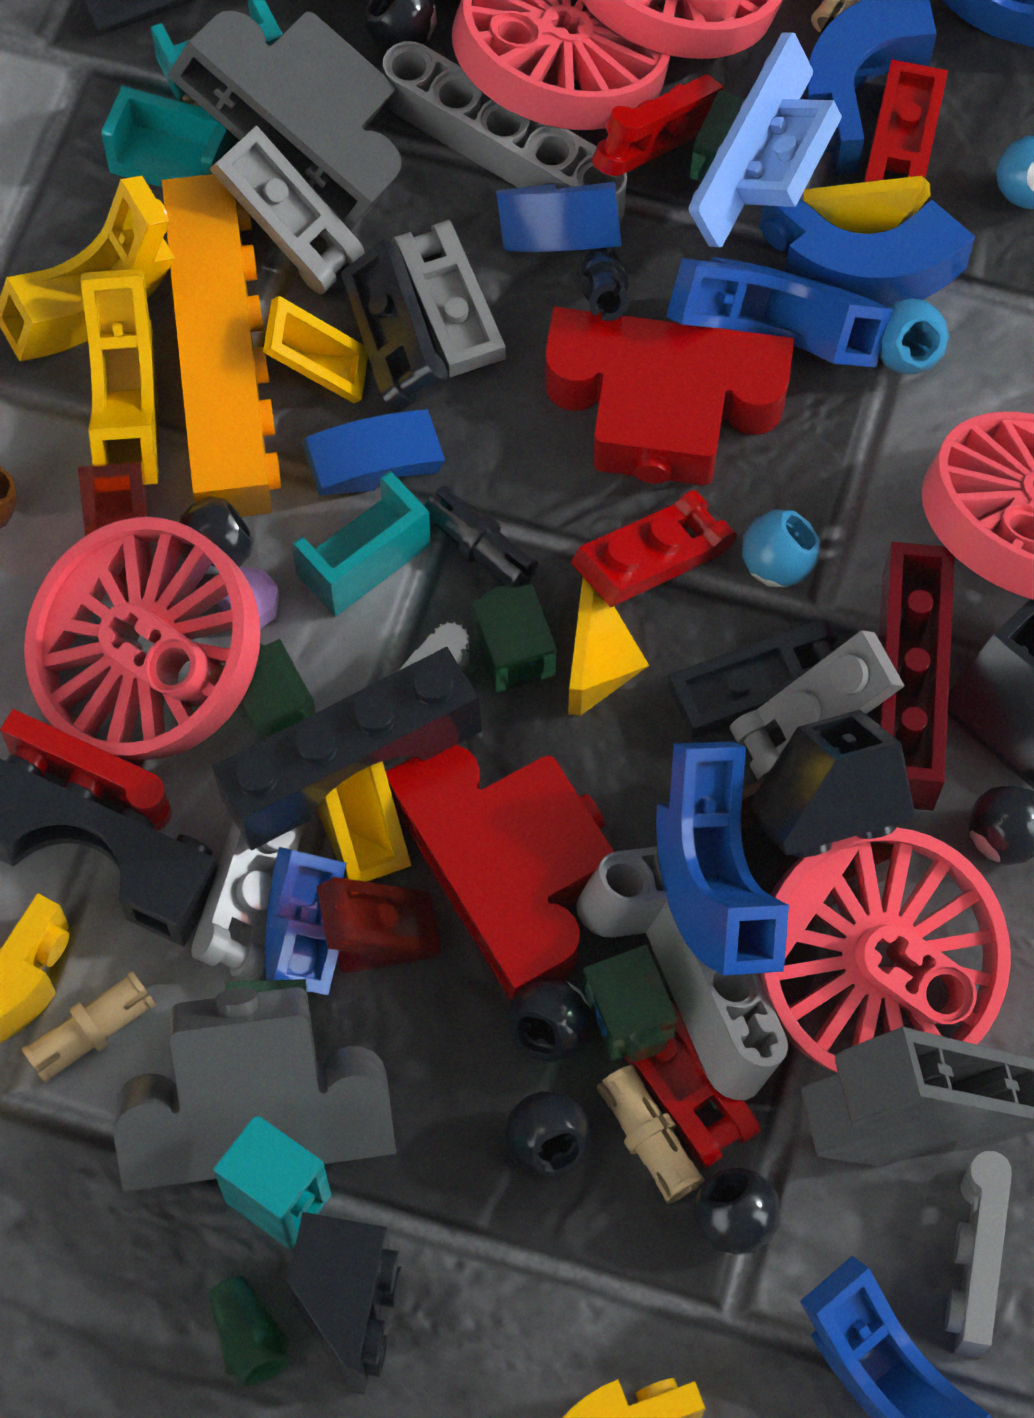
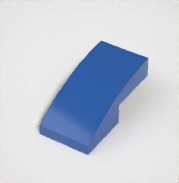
(559, 219)
(362, 451)
(294, 920)

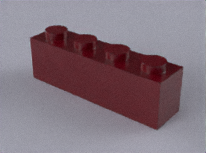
(918, 642)

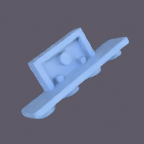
(769, 145)

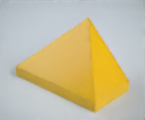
(869, 205)
(316, 349)
(602, 655)
(364, 825)

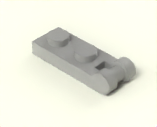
(287, 209)
(451, 299)
(845, 681)
(240, 900)
(980, 1250)

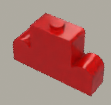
(664, 389)
(505, 856)

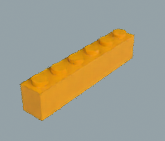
(216, 345)

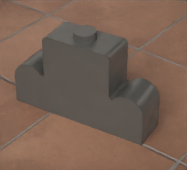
(305, 95)
(242, 1061)
(918, 1094)

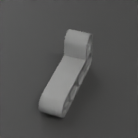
(724, 1015)

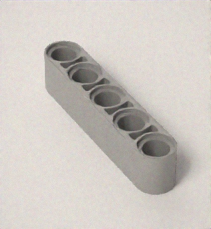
(432, 86)

